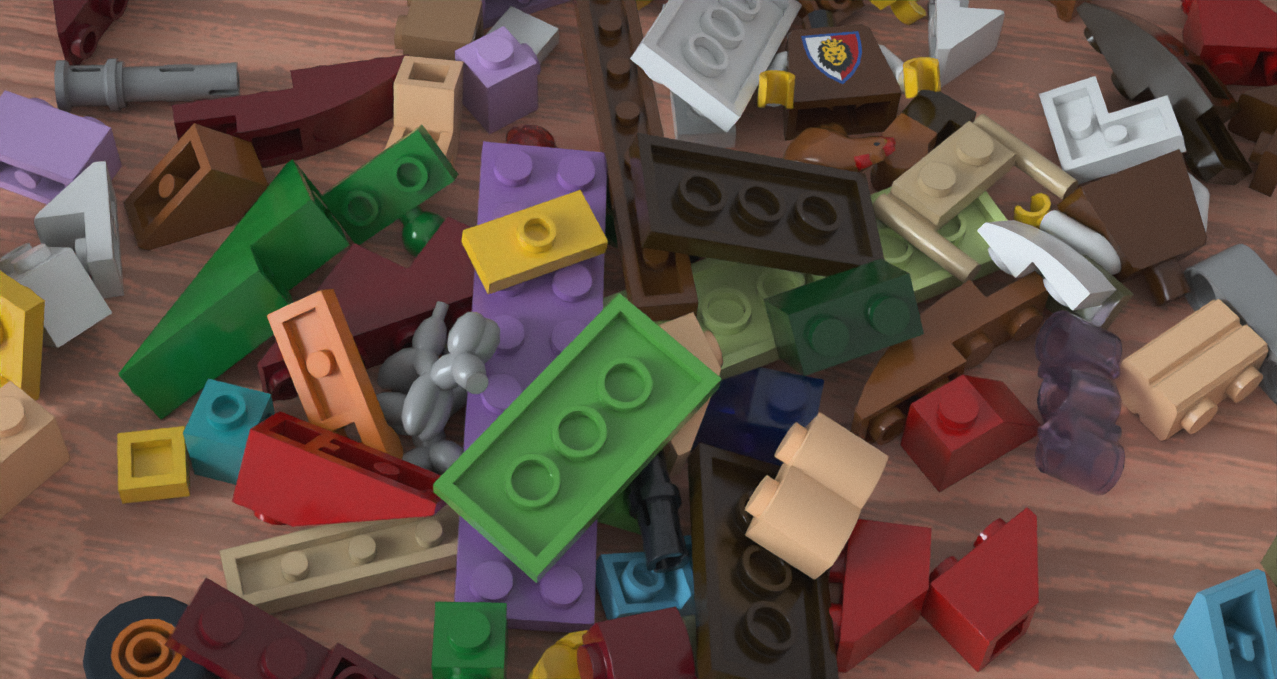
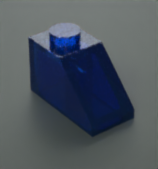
(757, 411)

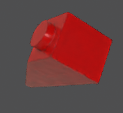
(317, 477)

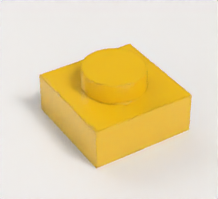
(153, 465)

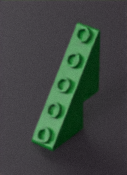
(229, 300)

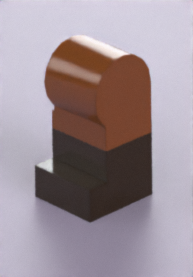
(917, 131)

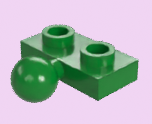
(392, 189)

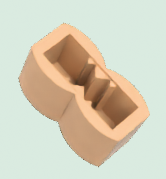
(816, 494)

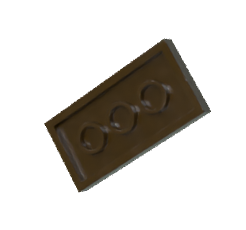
(751, 207)
(750, 606)

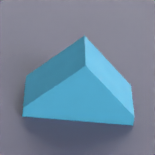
(1231, 630)

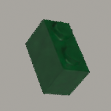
(843, 316)

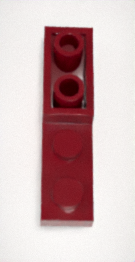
(316, 115)
(248, 643)

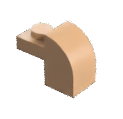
(431, 96)

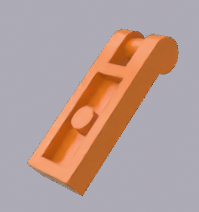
(330, 370)

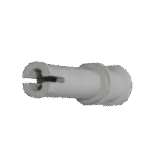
(117, 85)

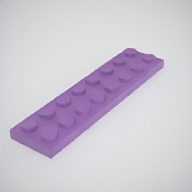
(535, 327)

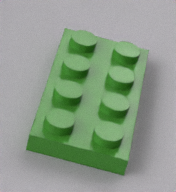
(577, 437)

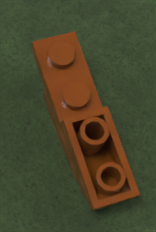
(956, 337)

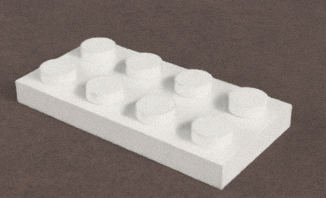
(715, 51)

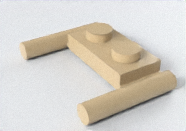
(952, 179)

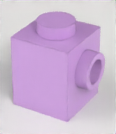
(499, 79)

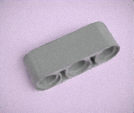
(1249, 290)

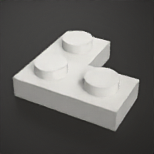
(1104, 143)

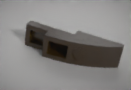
(1156, 64)

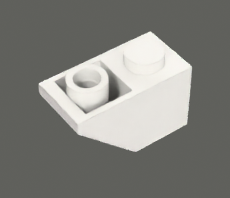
(63, 283)

